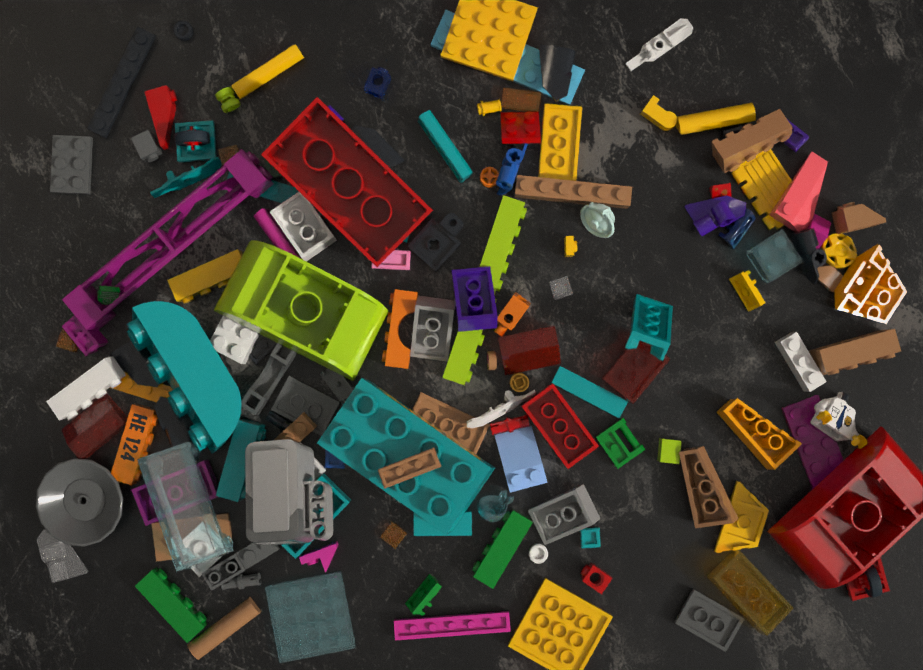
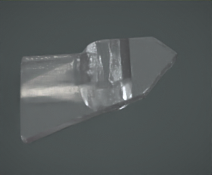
(60, 558)

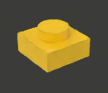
(570, 246)

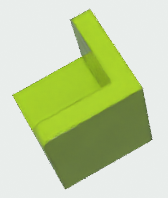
(669, 451)

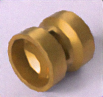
(517, 380)

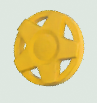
(839, 250)

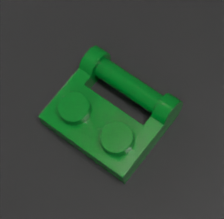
(614, 446)

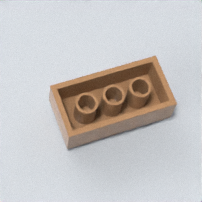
(856, 350)

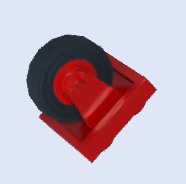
(869, 584)

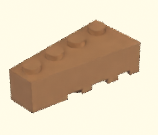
(751, 141)
(705, 491)

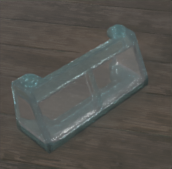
(184, 506)

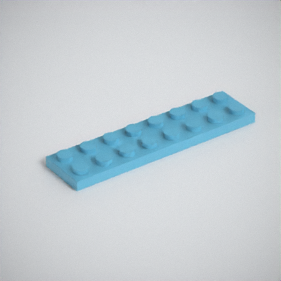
(529, 68)

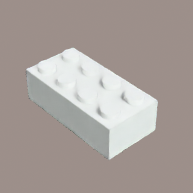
(234, 340)

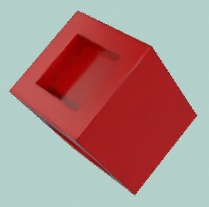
(599, 585)

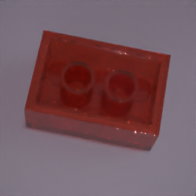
(634, 371)

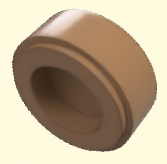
(491, 360)

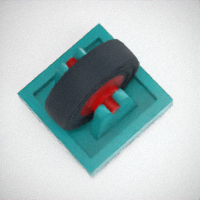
(195, 141)

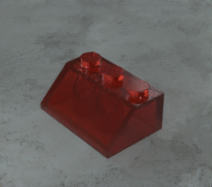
(529, 350)
(94, 427)

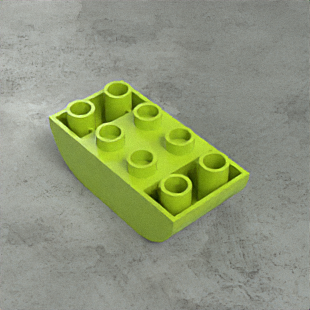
(302, 308)

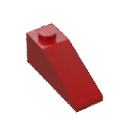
(162, 109)

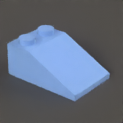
(520, 459)

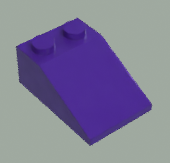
(474, 299)

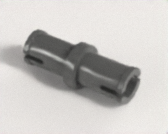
(242, 581)

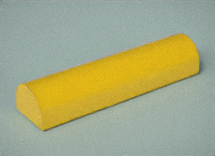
(267, 71)
(716, 118)

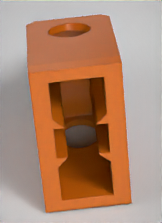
(516, 307)

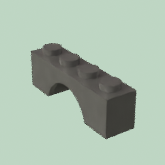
(268, 380)

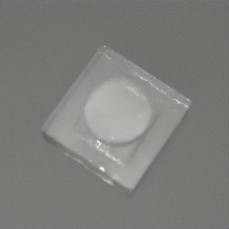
(560, 288)

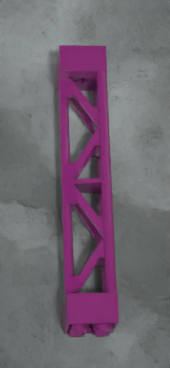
(247, 180)

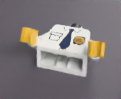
(837, 420)

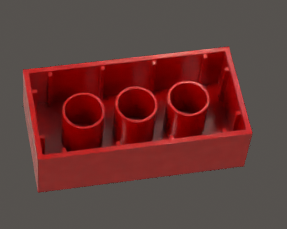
(346, 182)

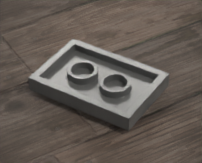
(71, 164)
(299, 398)
(709, 620)

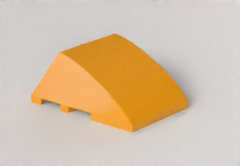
(870, 287)

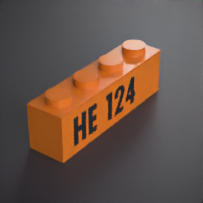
(134, 443)

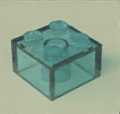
(774, 256)

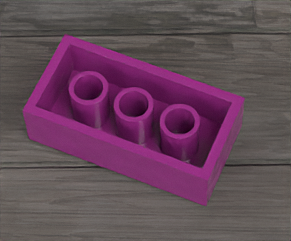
(145, 503)

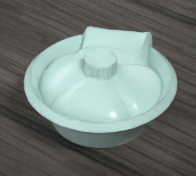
(598, 219)

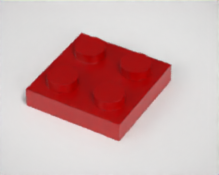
(520, 127)

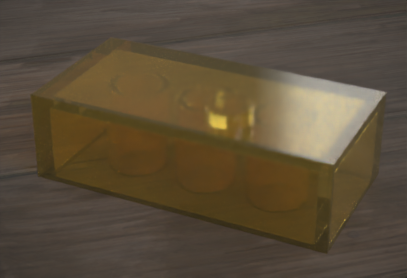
(750, 592)

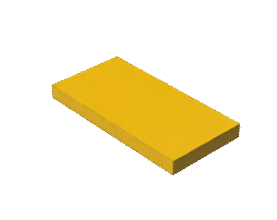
(560, 142)

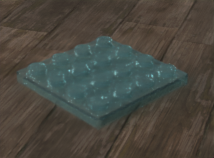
(310, 617)

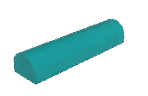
(444, 146)

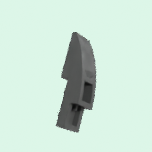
(237, 563)

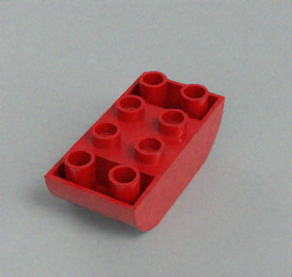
(853, 513)

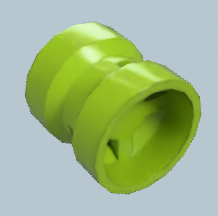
(227, 99)

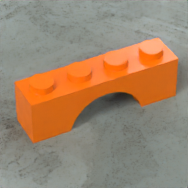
(403, 305)

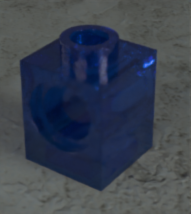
(377, 91)

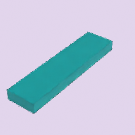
(589, 392)

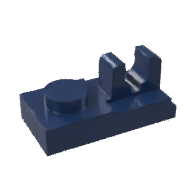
(739, 229)

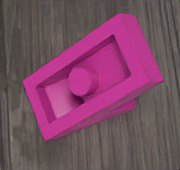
(324, 553)

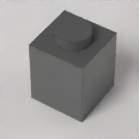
(147, 146)

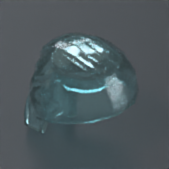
(493, 508)

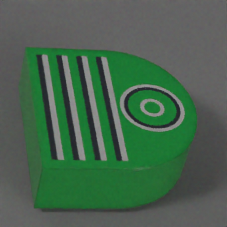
(107, 294)

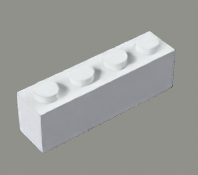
(86, 388)

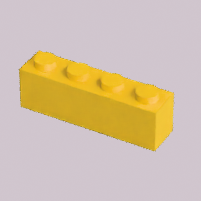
(204, 277)

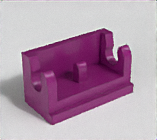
(86, 340)

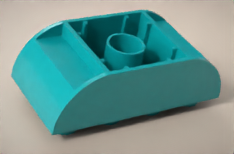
(191, 367)

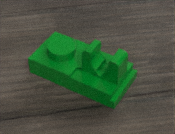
(423, 595)

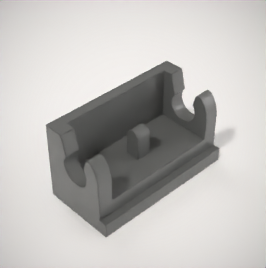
(338, 384)

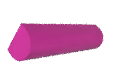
(274, 231)

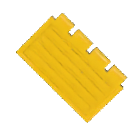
(766, 181)

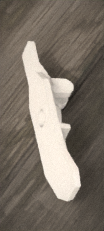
(668, 38)
(501, 409)

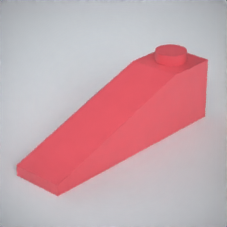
(800, 198)

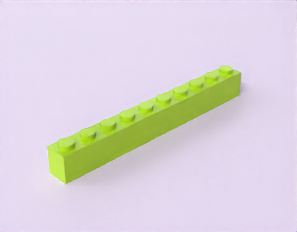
(495, 256)

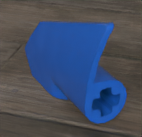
(509, 169)

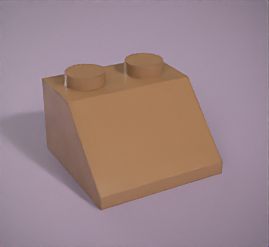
(855, 217)

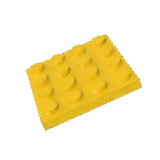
(489, 35)
(559, 629)

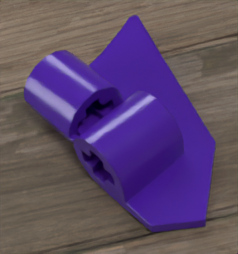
(715, 212)

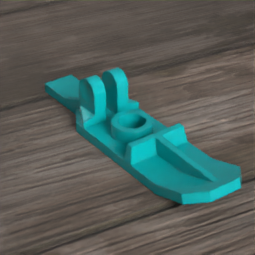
(187, 178)

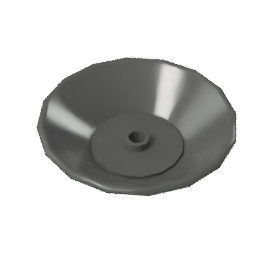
(61, 503)

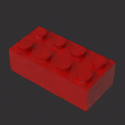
(559, 426)

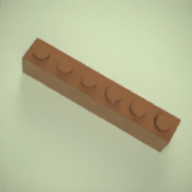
(572, 191)

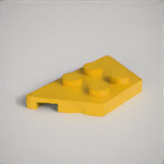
(748, 528)

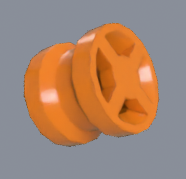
(489, 173)

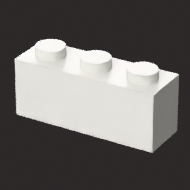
(800, 362)

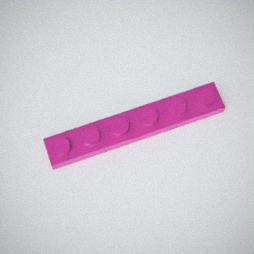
(452, 625)

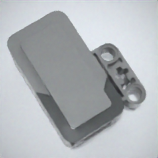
(283, 494)

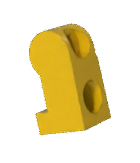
(658, 116)

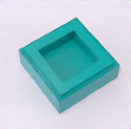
(590, 537)

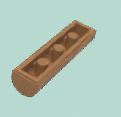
(223, 628)

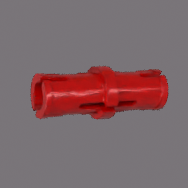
(509, 424)

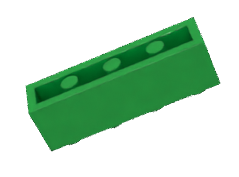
(502, 548)
(171, 604)

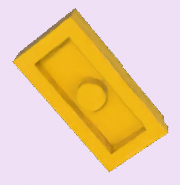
(747, 291)

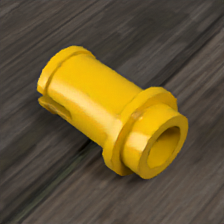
(489, 107)

